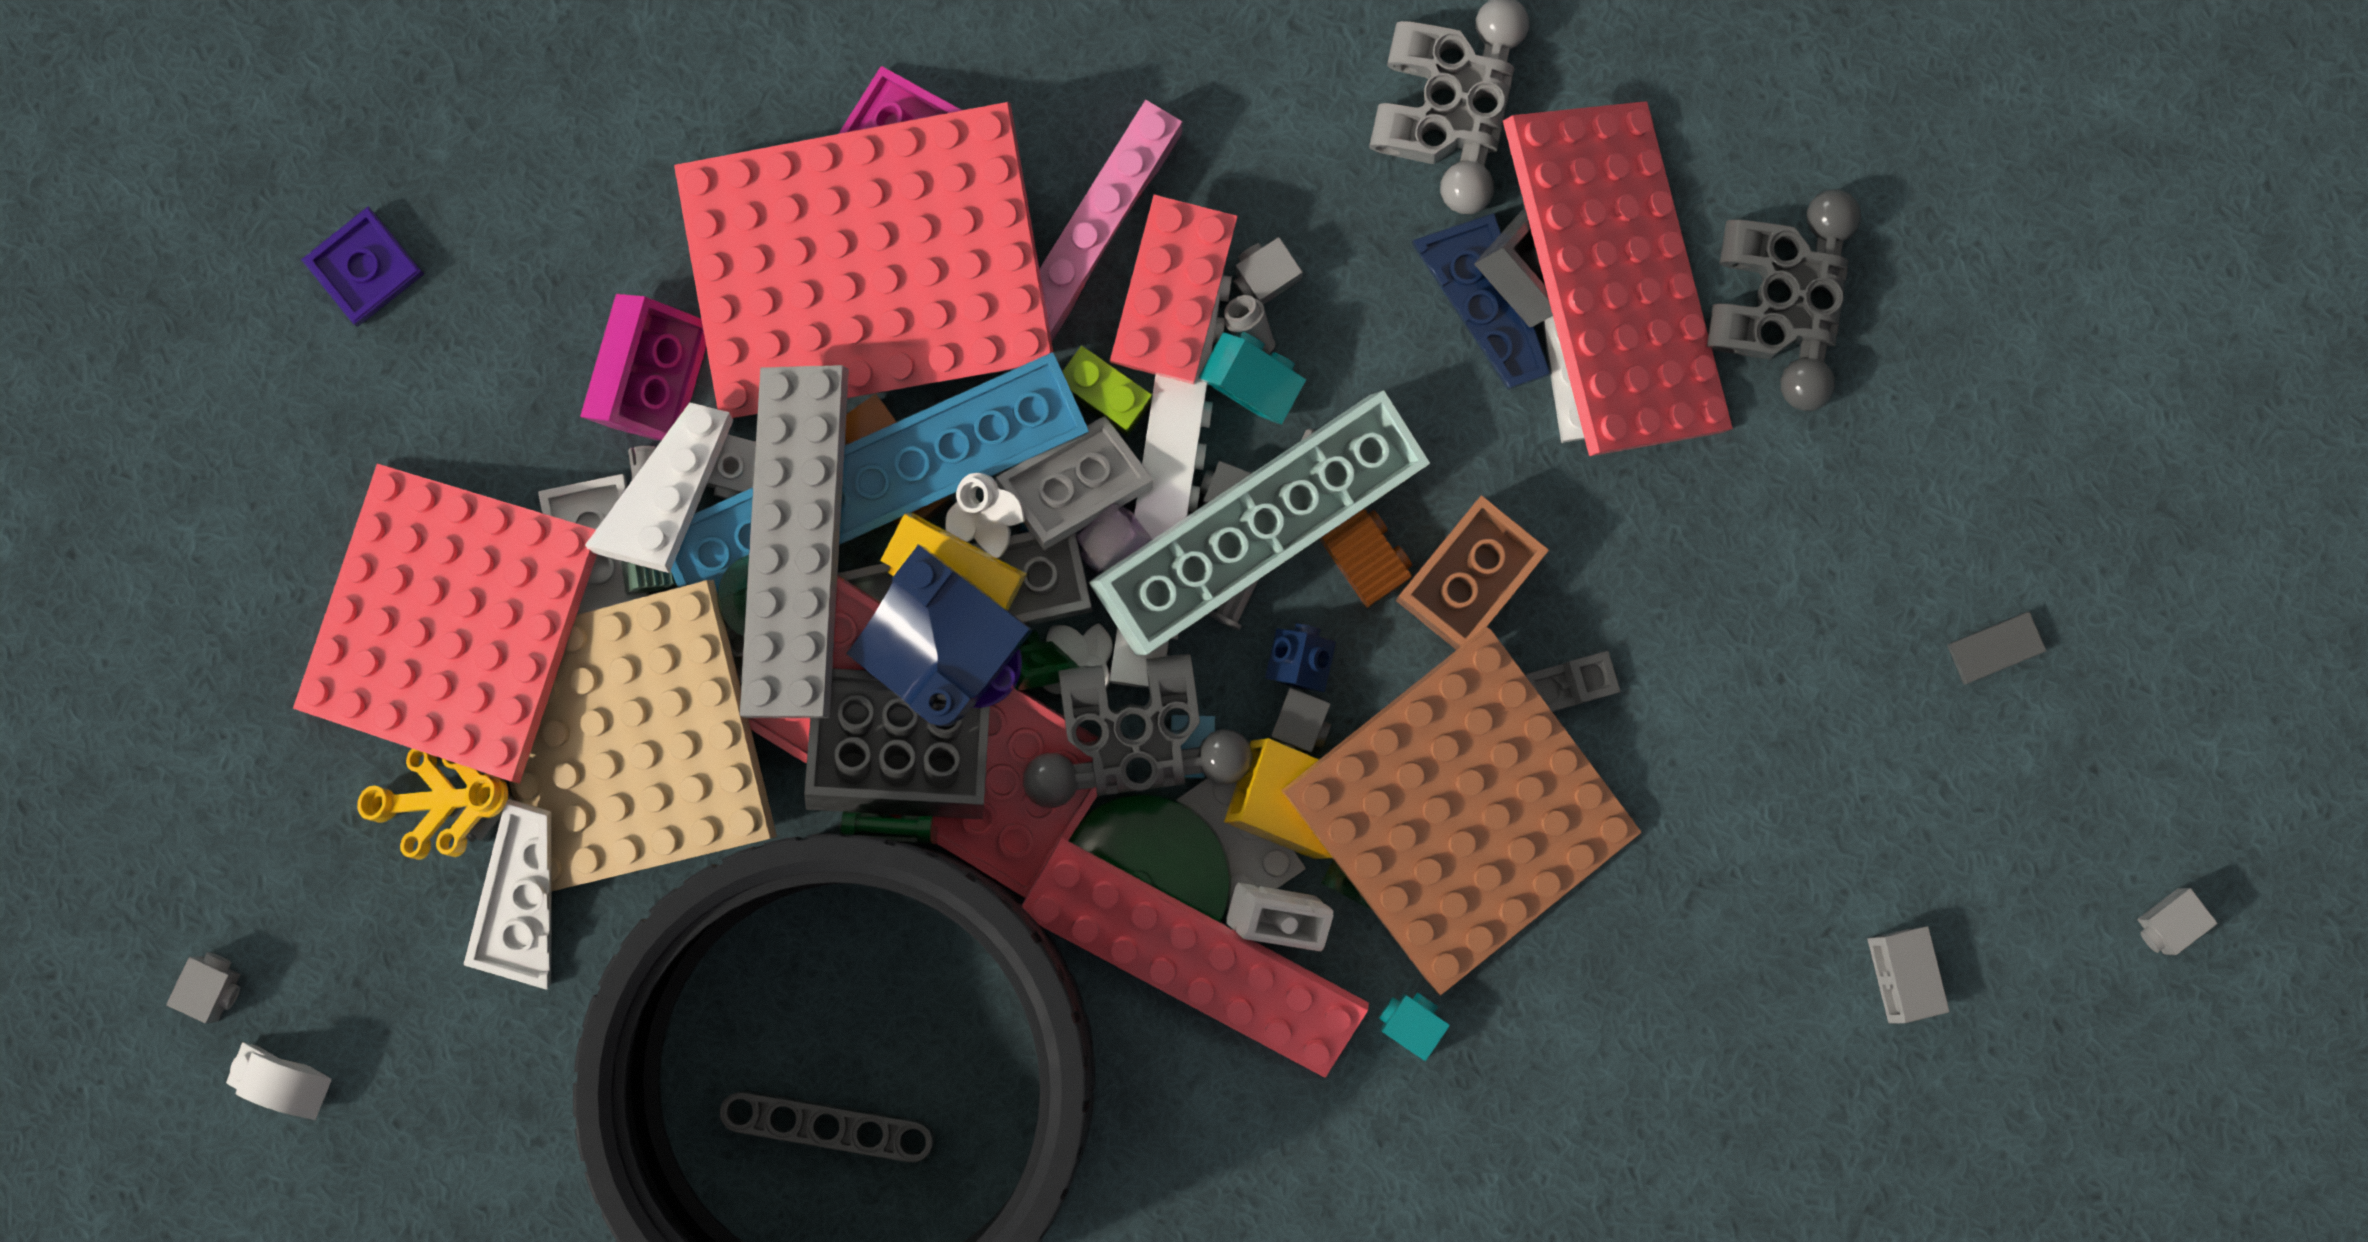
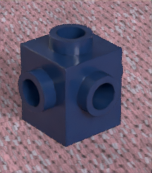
(1300, 658)

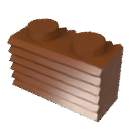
(1367, 557)

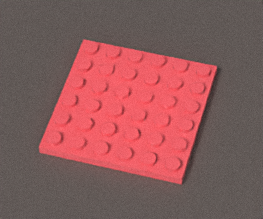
(448, 622)

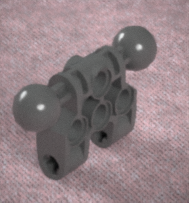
(1750, 247)
(1222, 756)

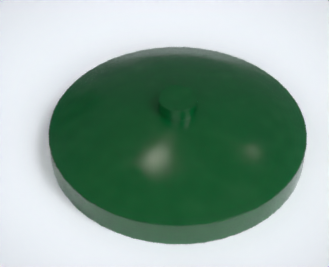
(1163, 847)

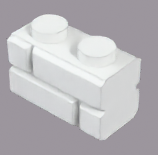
(1279, 917)

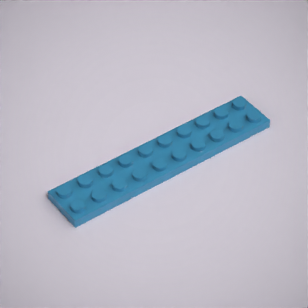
(911, 462)

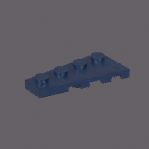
(1490, 319)

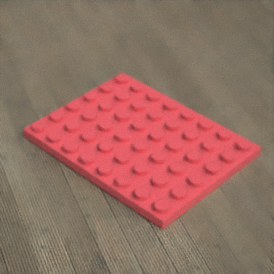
(867, 253)

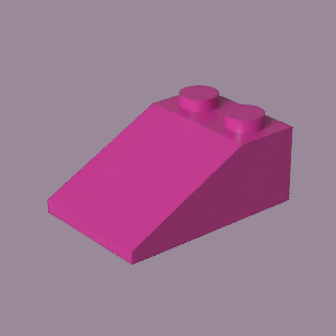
(893, 100)

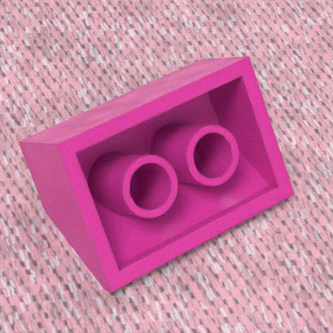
(645, 367)

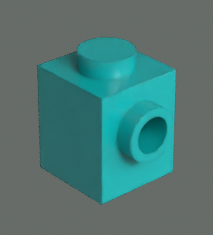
(1413, 1024)

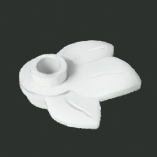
(984, 520)
(1087, 650)

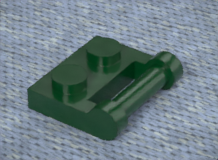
(906, 830)

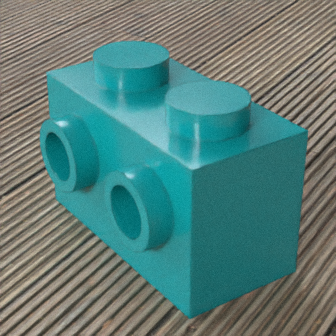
(1253, 377)

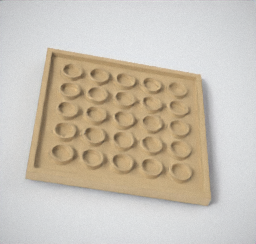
(645, 742)

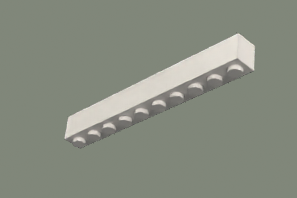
(1170, 459)

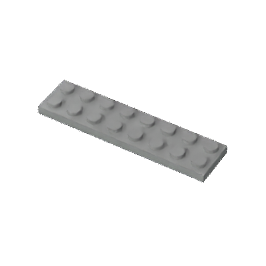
(794, 542)

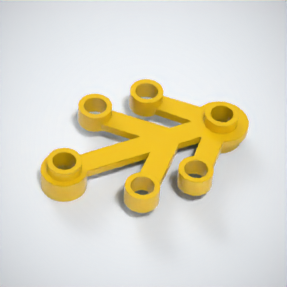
(440, 802)

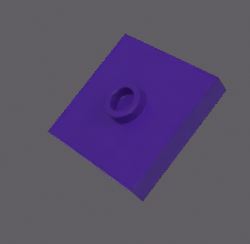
(362, 266)

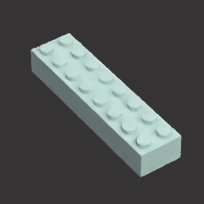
(1259, 523)

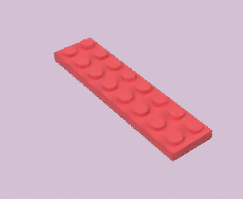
(1194, 958)

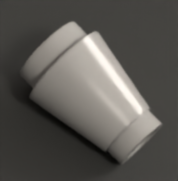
(1249, 316)

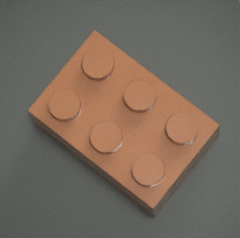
(1472, 574)

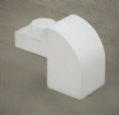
(277, 1082)

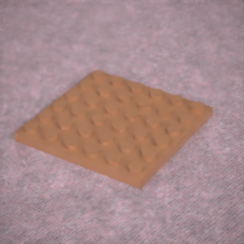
(1462, 811)

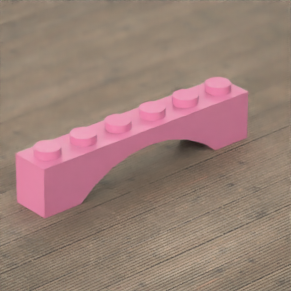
(1104, 208)

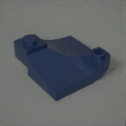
(937, 638)

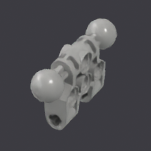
(1417, 51)

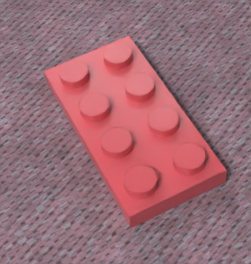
(1173, 289)

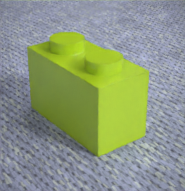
(1106, 391)

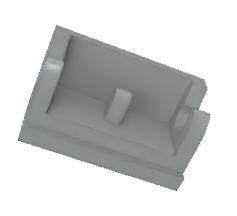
(1908, 975)

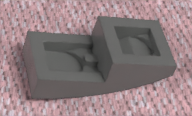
(1576, 681)

